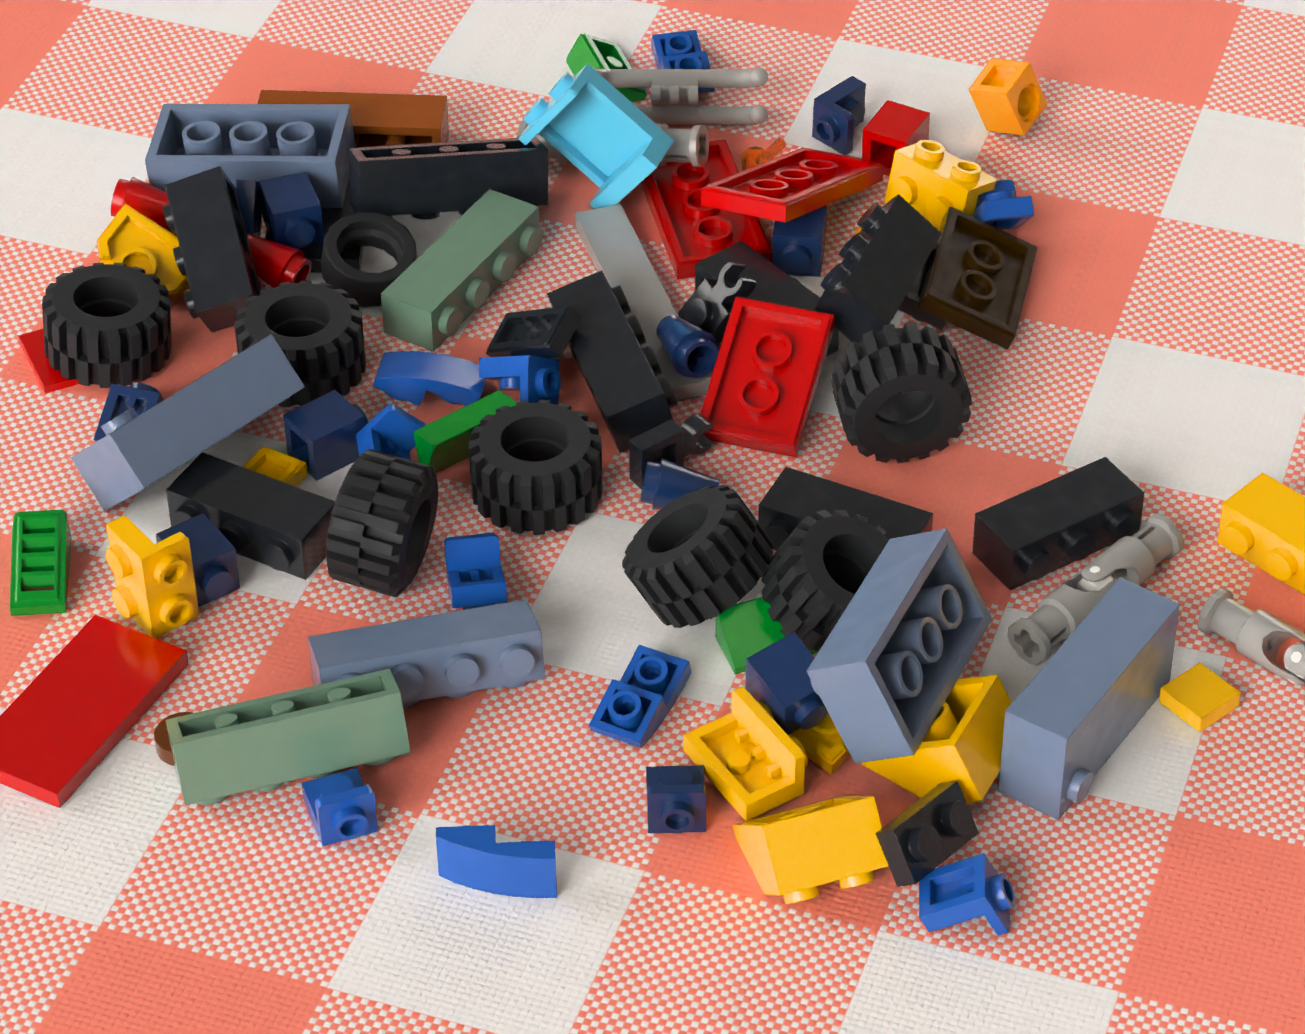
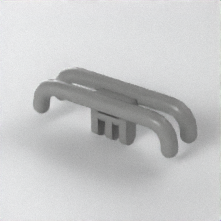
(676, 94)

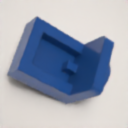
(389, 432)
(474, 571)

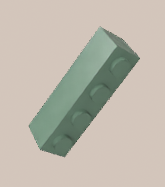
(461, 270)
(288, 737)

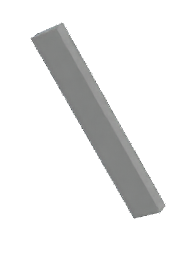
(624, 262)

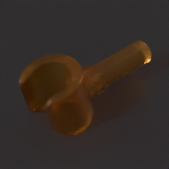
(757, 155)

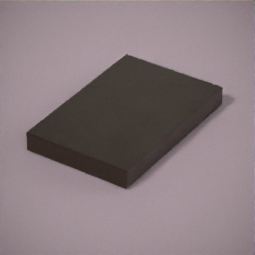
(978, 278)

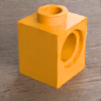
(1008, 96)

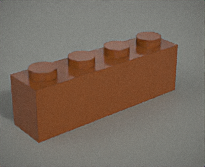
(380, 117)

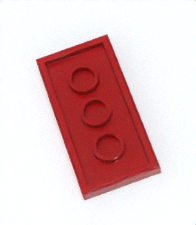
(792, 184)
(695, 230)
(82, 707)

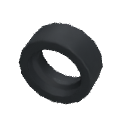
(366, 230)

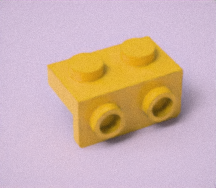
(936, 180)
(151, 579)
(749, 757)

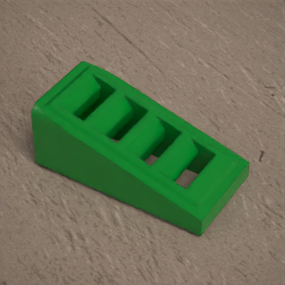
(40, 560)

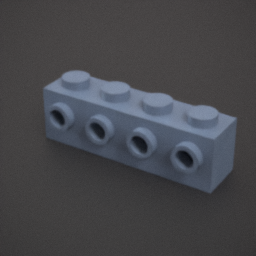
(439, 652)

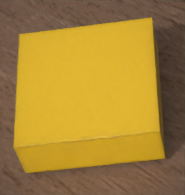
(278, 466)
(1199, 697)

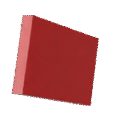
(766, 376)

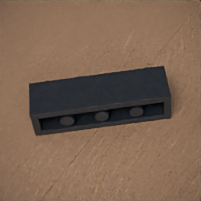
(445, 176)
(612, 360)

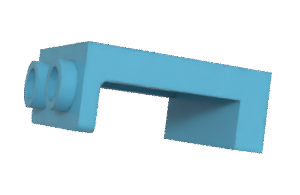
(598, 134)

